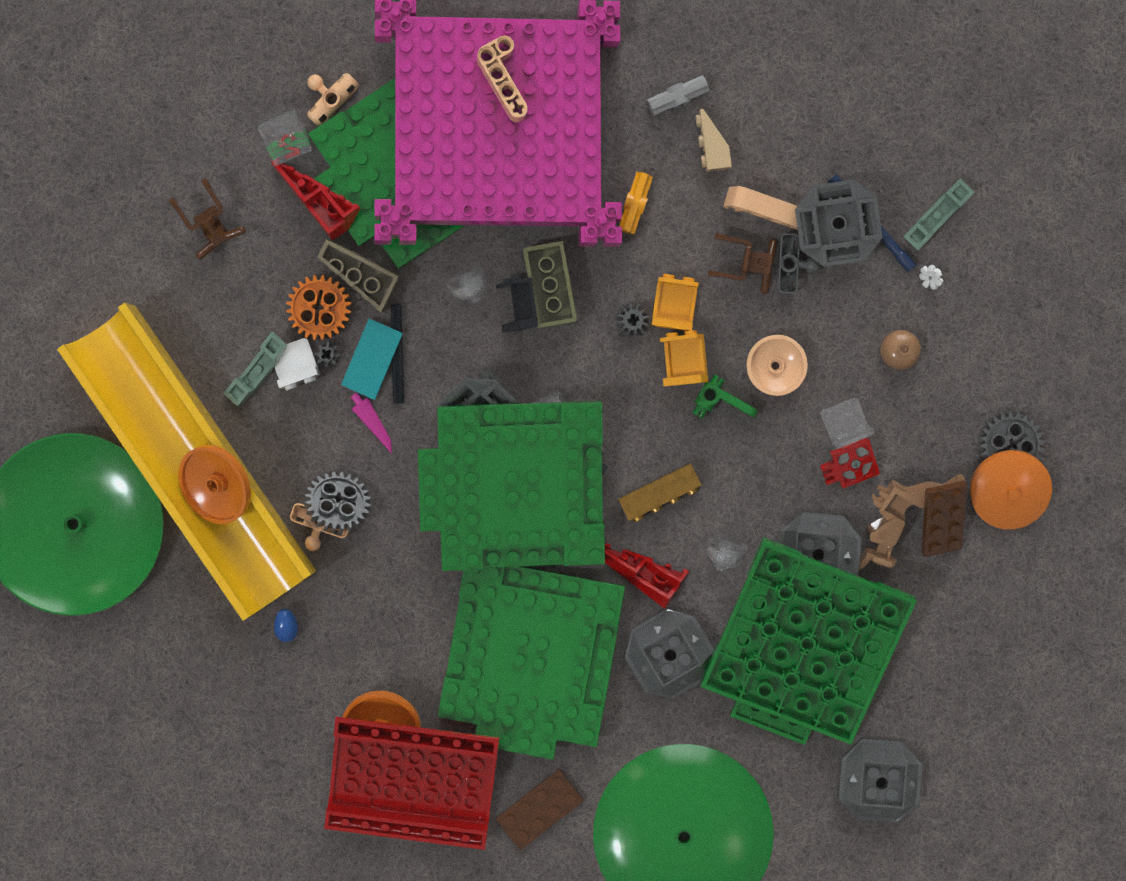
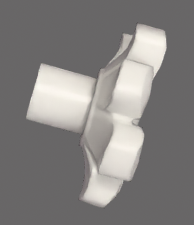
(931, 276)

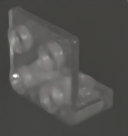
(846, 423)

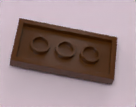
(944, 518)
(539, 809)

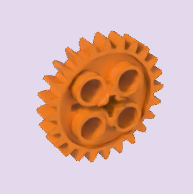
(300, 305)

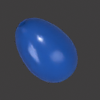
(285, 625)

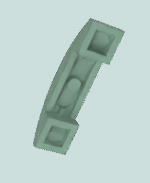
(938, 214)
(257, 371)

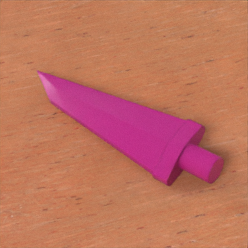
(367, 414)

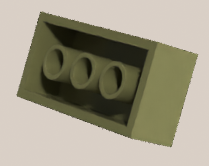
(551, 284)

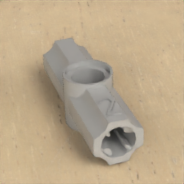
(677, 95)

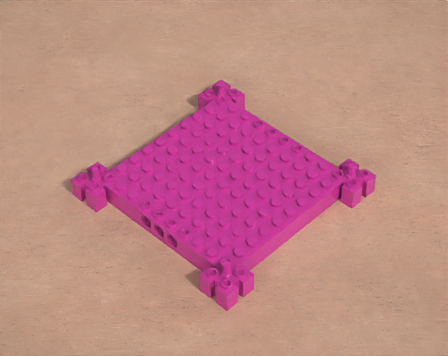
(460, 150)

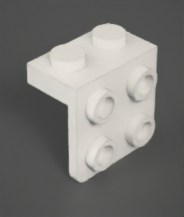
(296, 365)

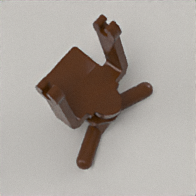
(209, 223)
(752, 262)

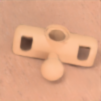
(339, 88)
(312, 542)

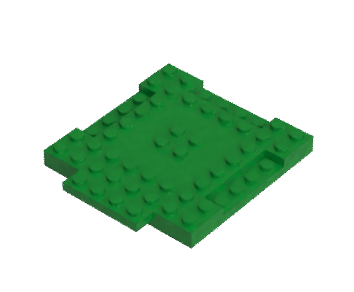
(362, 169)
(515, 485)
(805, 645)
(532, 657)

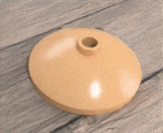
(791, 363)

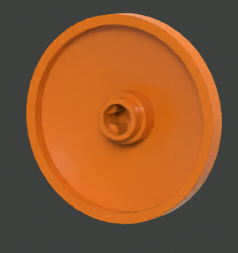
(214, 484)
(1010, 489)
(384, 708)

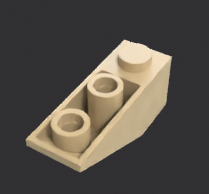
(715, 148)

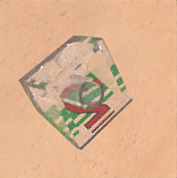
(285, 136)

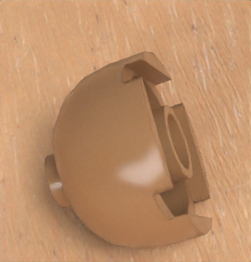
(900, 349)

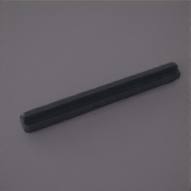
(397, 361)

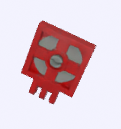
(851, 464)

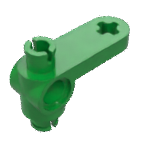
(704, 405)

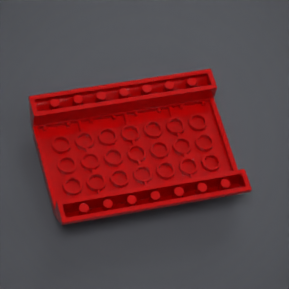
(411, 783)

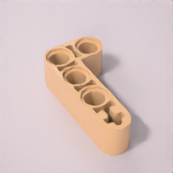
(505, 82)
(761, 205)

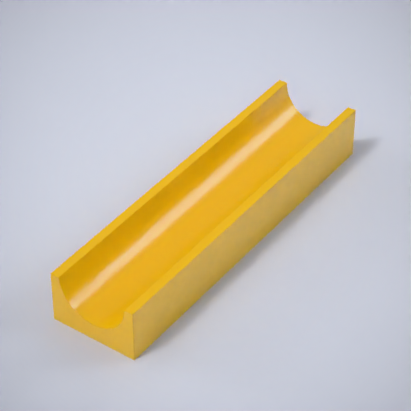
(158, 424)

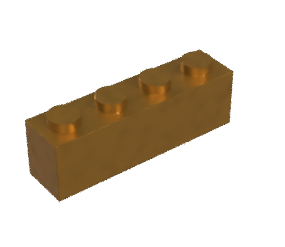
(663, 490)

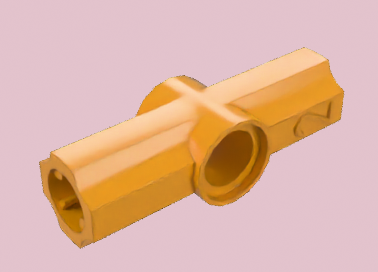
(635, 202)

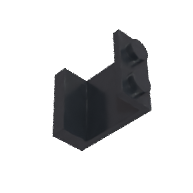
(523, 303)

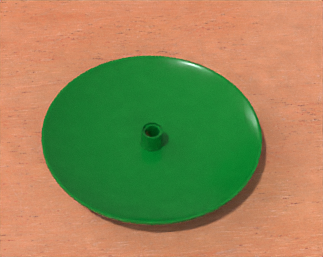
(116, 533)
(679, 792)

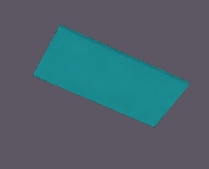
(371, 359)

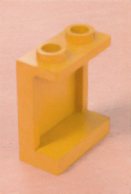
(674, 303)
(685, 358)

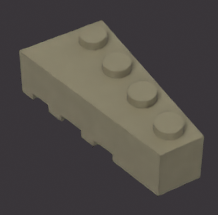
(363, 274)

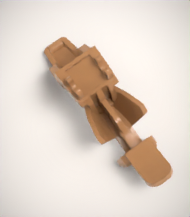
(888, 528)

